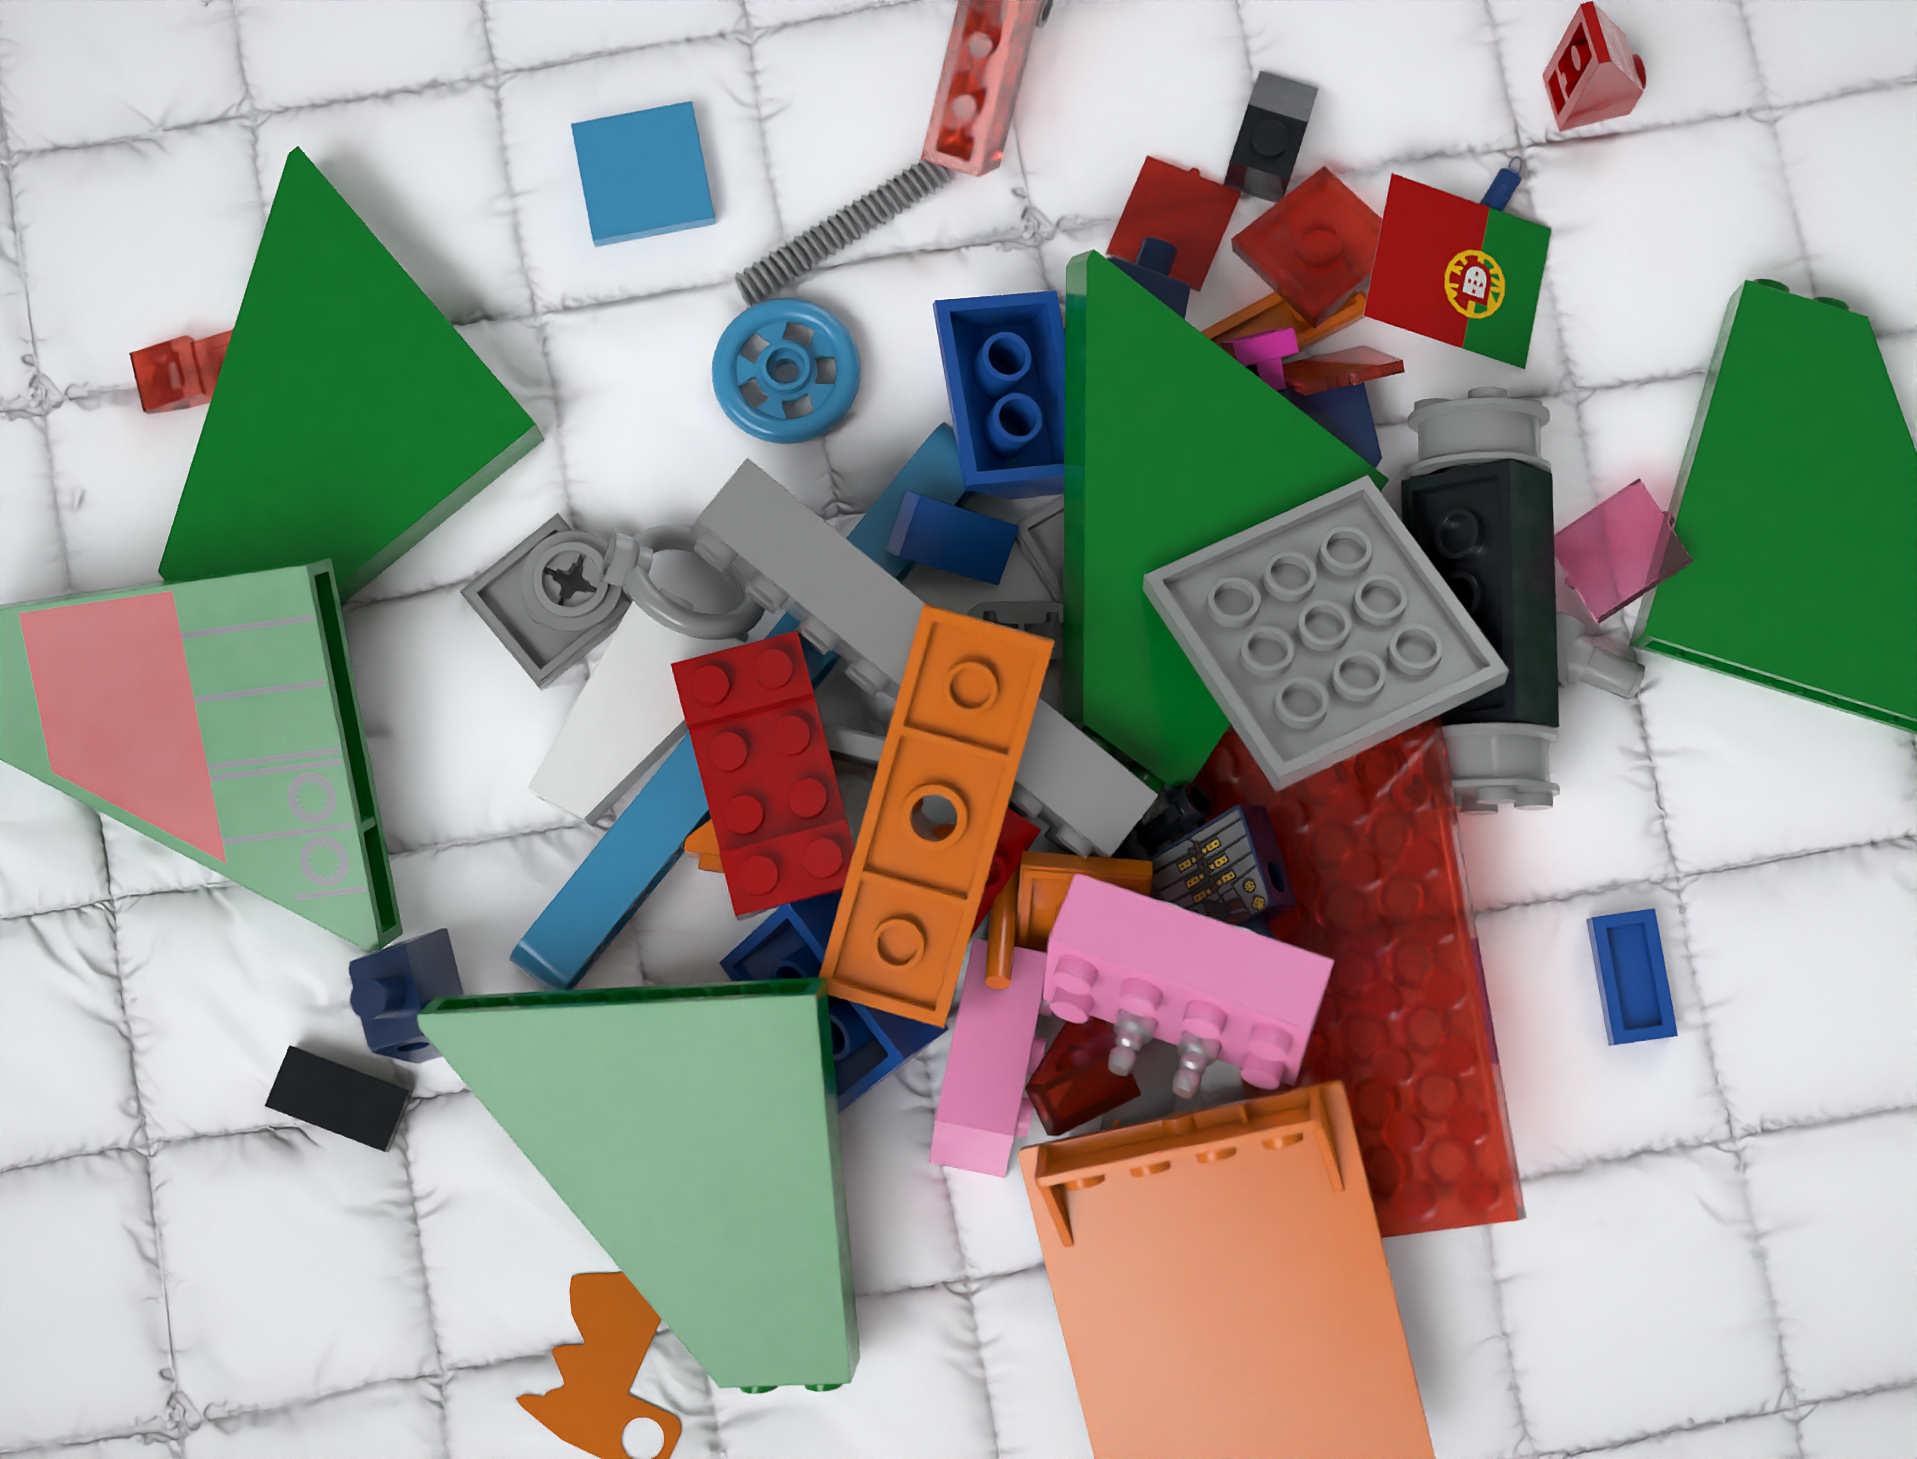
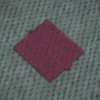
(1620, 551)

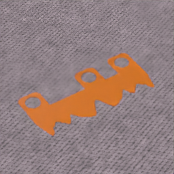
(597, 1376)

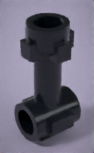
(1186, 811)

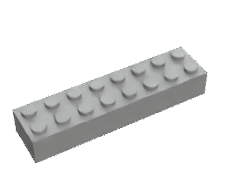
(871, 622)

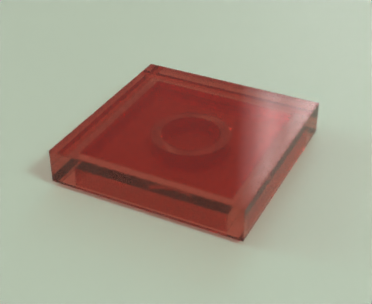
(1313, 246)

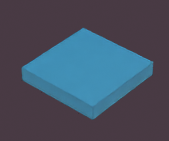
(643, 174)

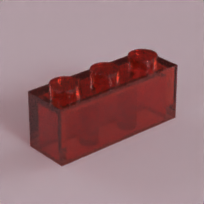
(979, 84)

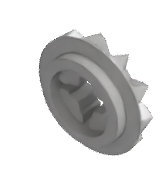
(544, 594)

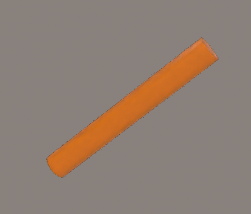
(1002, 935)

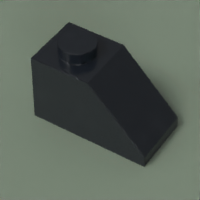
(1270, 137)

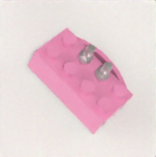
(1183, 982)

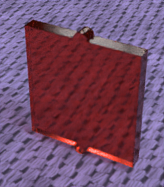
(1179, 210)
(1340, 369)

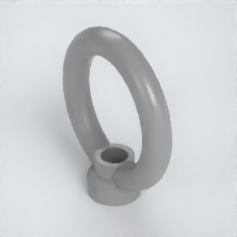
(629, 564)

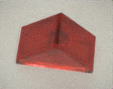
(1076, 1080)

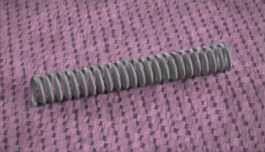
(795, 246)

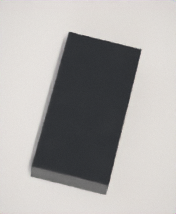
(338, 1098)

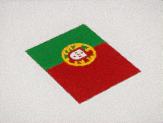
(1457, 271)

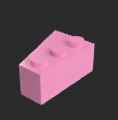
(989, 1064)

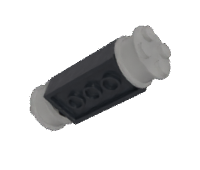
(1487, 526)

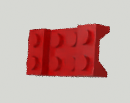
(766, 773)

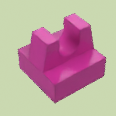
(1263, 353)

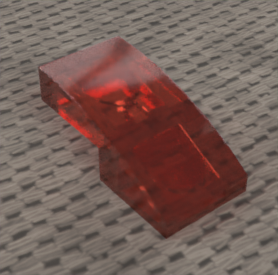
(179, 372)

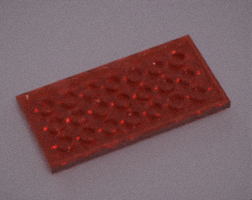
(1407, 995)

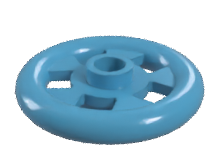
(770, 322)

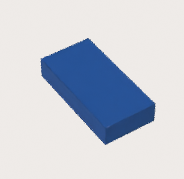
(952, 538)
(1631, 977)

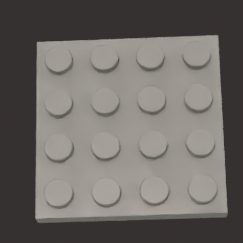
(1323, 632)

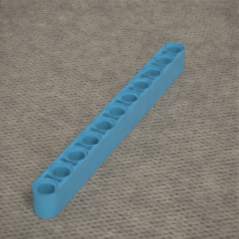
(673, 802)

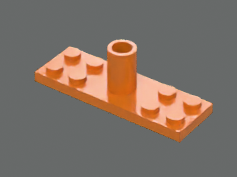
(922, 880)

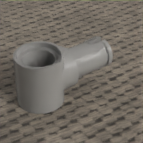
(1592, 665)

